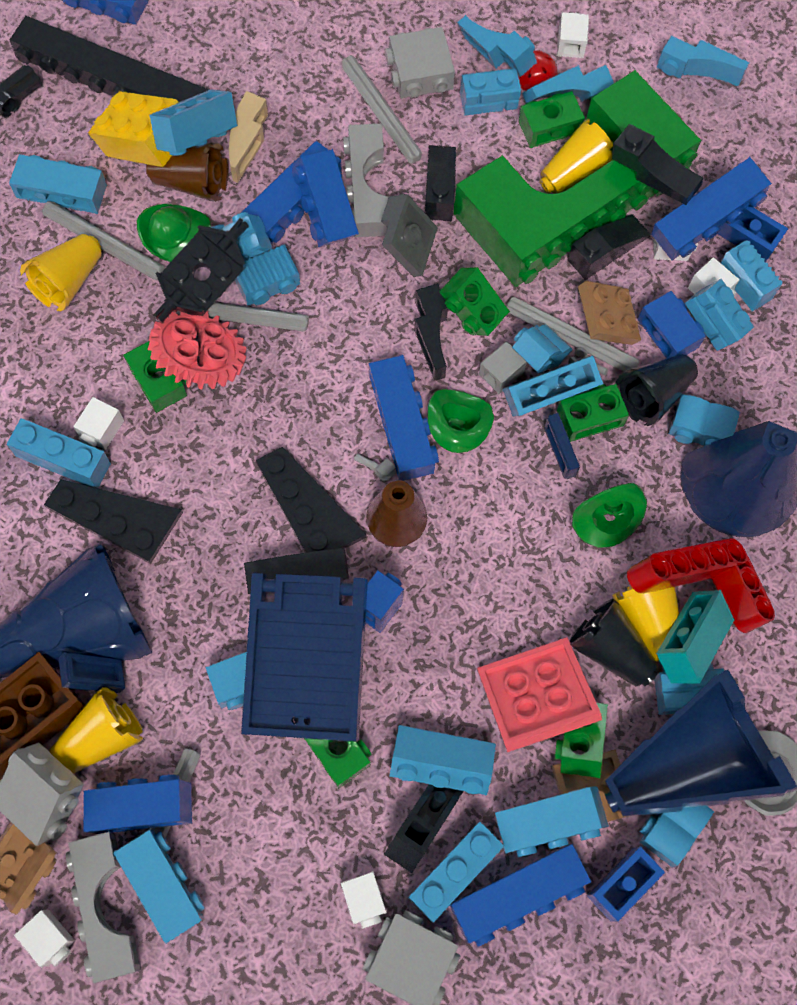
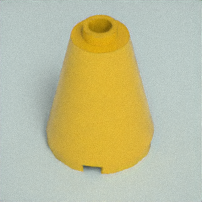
(577, 159)
(61, 271)
(650, 614)
(97, 732)

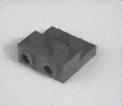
(408, 233)

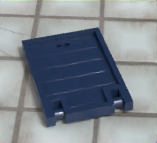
(304, 658)

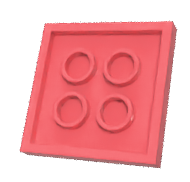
(538, 694)

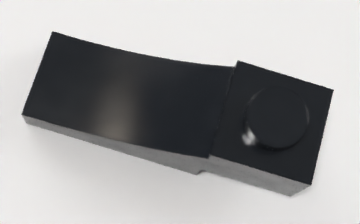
(655, 166)
(427, 327)

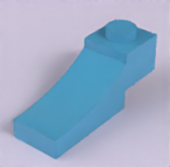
(499, 47)
(703, 60)
(573, 80)

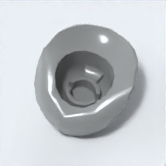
(786, 748)

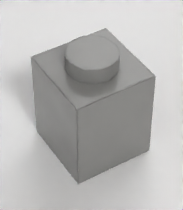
(502, 367)

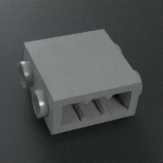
(420, 62)
(38, 793)
(412, 960)

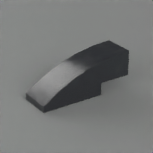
(316, 563)

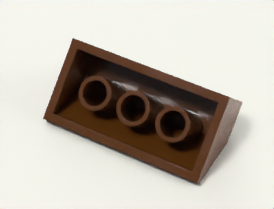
(33, 707)

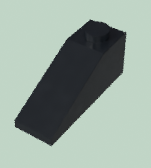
(440, 182)
(606, 245)
(422, 826)

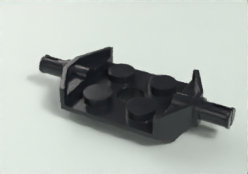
(207, 249)

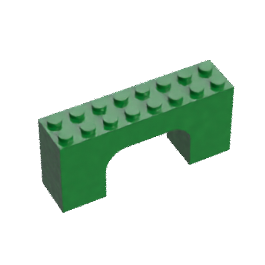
(534, 229)

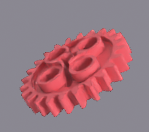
(177, 350)

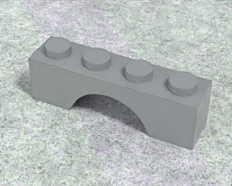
(365, 152)
(108, 950)

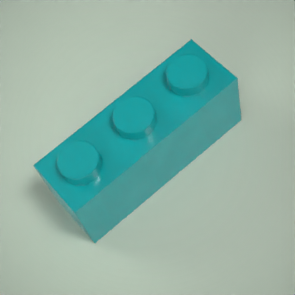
(695, 637)

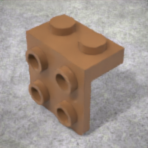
(22, 868)

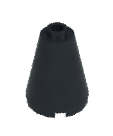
(655, 387)
(615, 645)

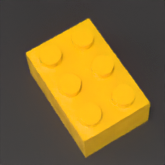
(126, 128)

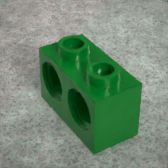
(478, 299)
(595, 418)
(587, 739)

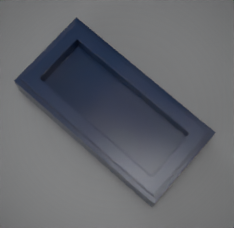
(561, 446)
(91, 672)

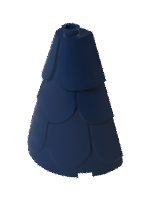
(744, 480)
(74, 614)
(700, 758)

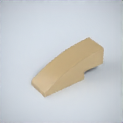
(248, 134)

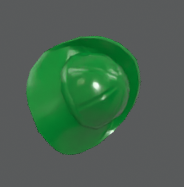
(168, 228)
(459, 420)
(627, 504)

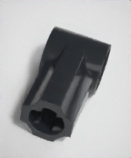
(16, 88)

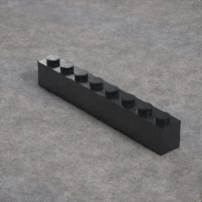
(94, 64)

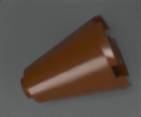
(196, 172)
(396, 515)

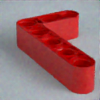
(724, 563)

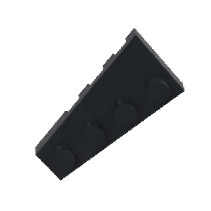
(307, 507)
(120, 519)

